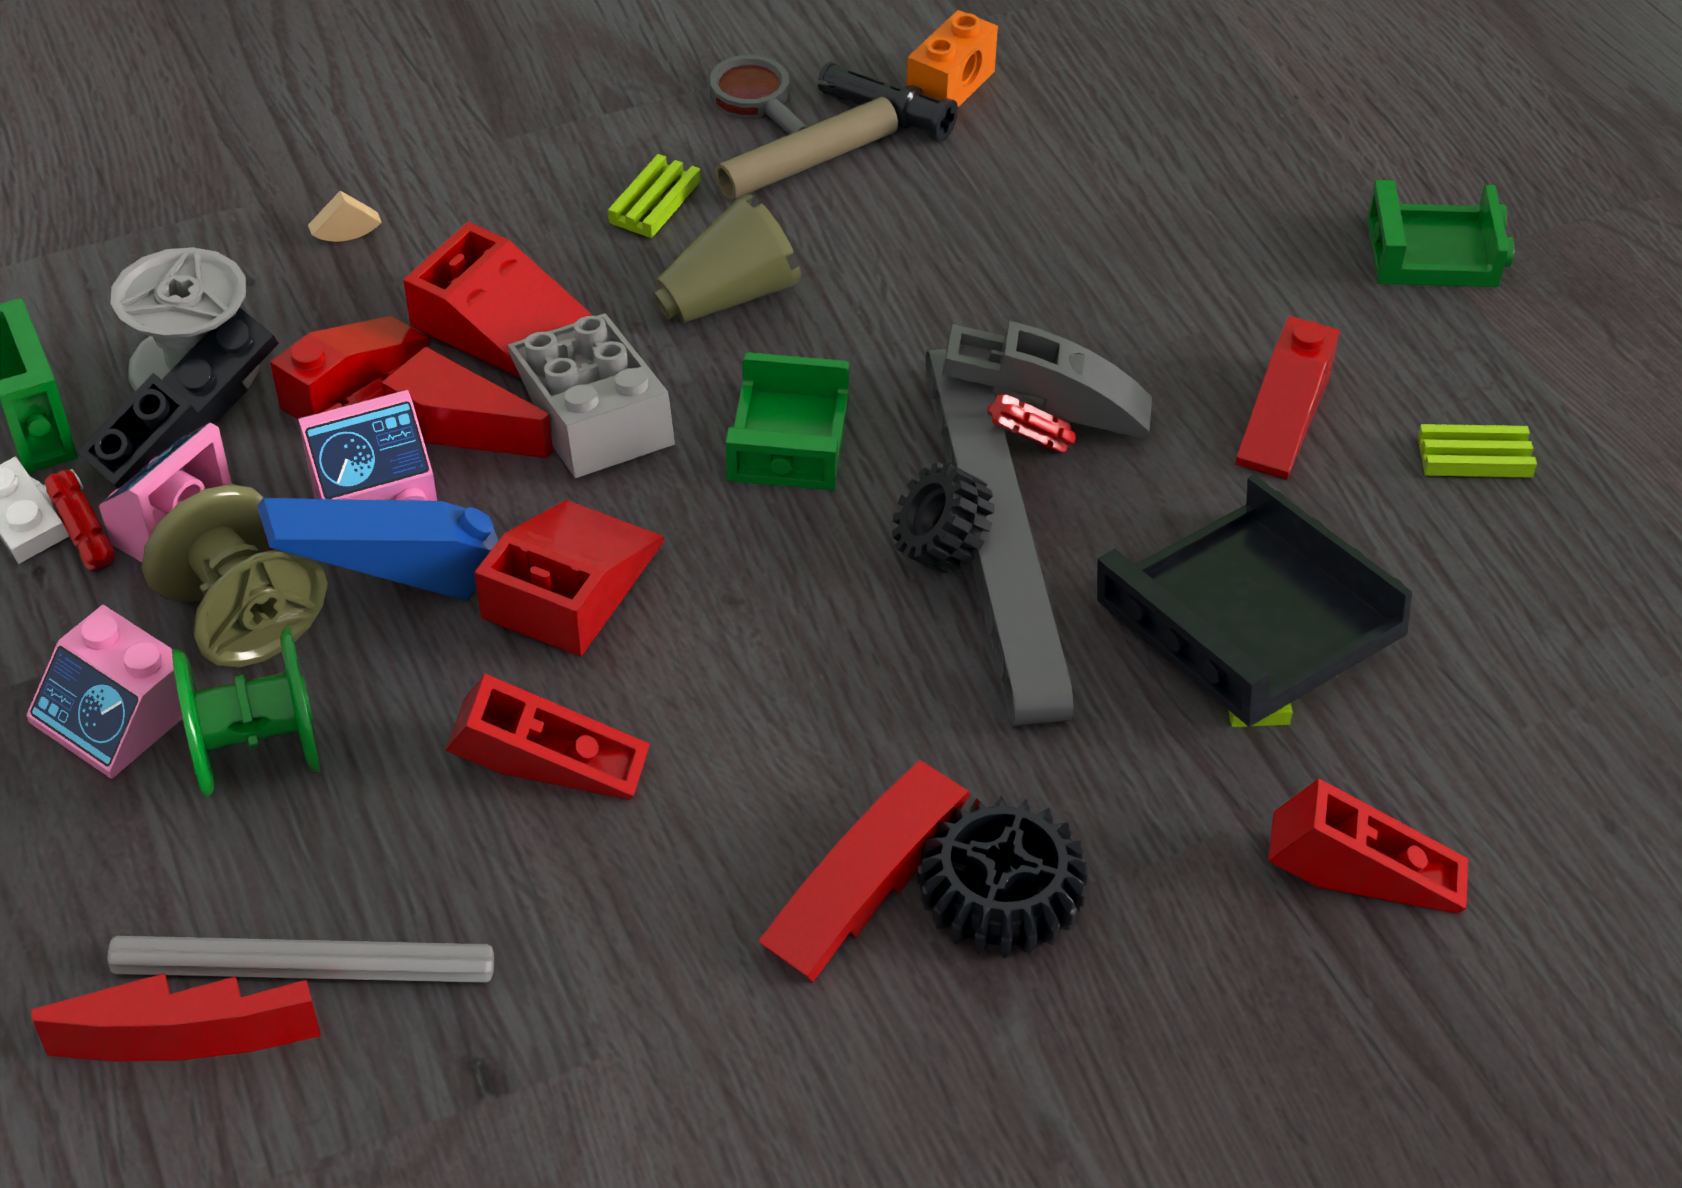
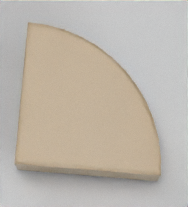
(344, 219)

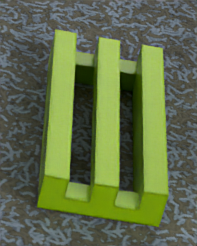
(646, 194)
(1476, 450)

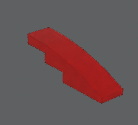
(862, 870)
(153, 1024)

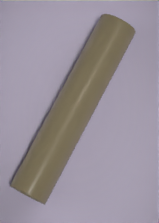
(806, 148)

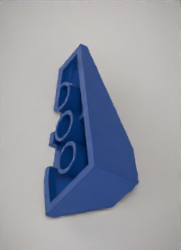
(397, 540)

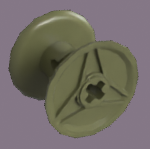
(218, 554)

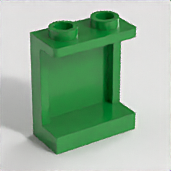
(1438, 241)
(31, 394)
(789, 421)

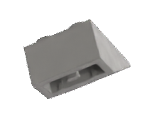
(597, 394)

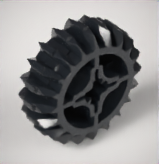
(1028, 902)

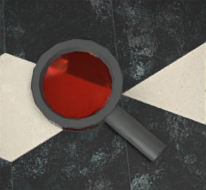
(753, 89)

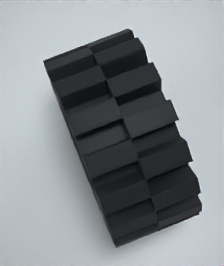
(943, 517)

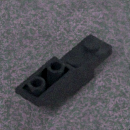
(186, 399)

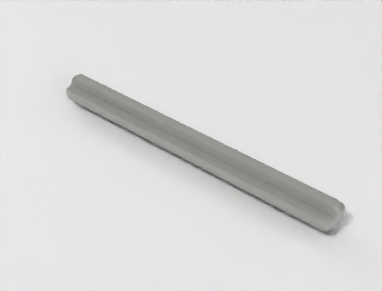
(301, 959)

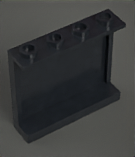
(1258, 604)

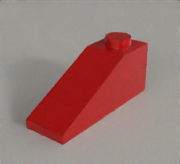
(339, 361)
(1288, 397)
(468, 410)
(544, 741)
(1364, 852)

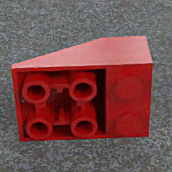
(485, 295)
(563, 574)

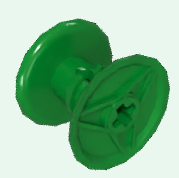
(244, 712)

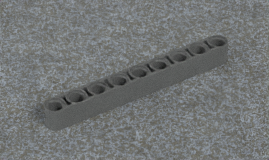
(1007, 565)

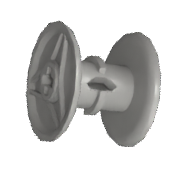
(175, 302)

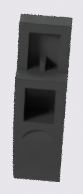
(1069, 377)

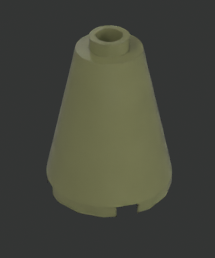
(728, 265)

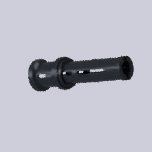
(909, 103)

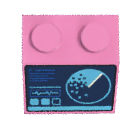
(368, 451)
(170, 478)
(107, 692)

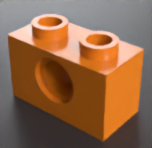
(954, 58)

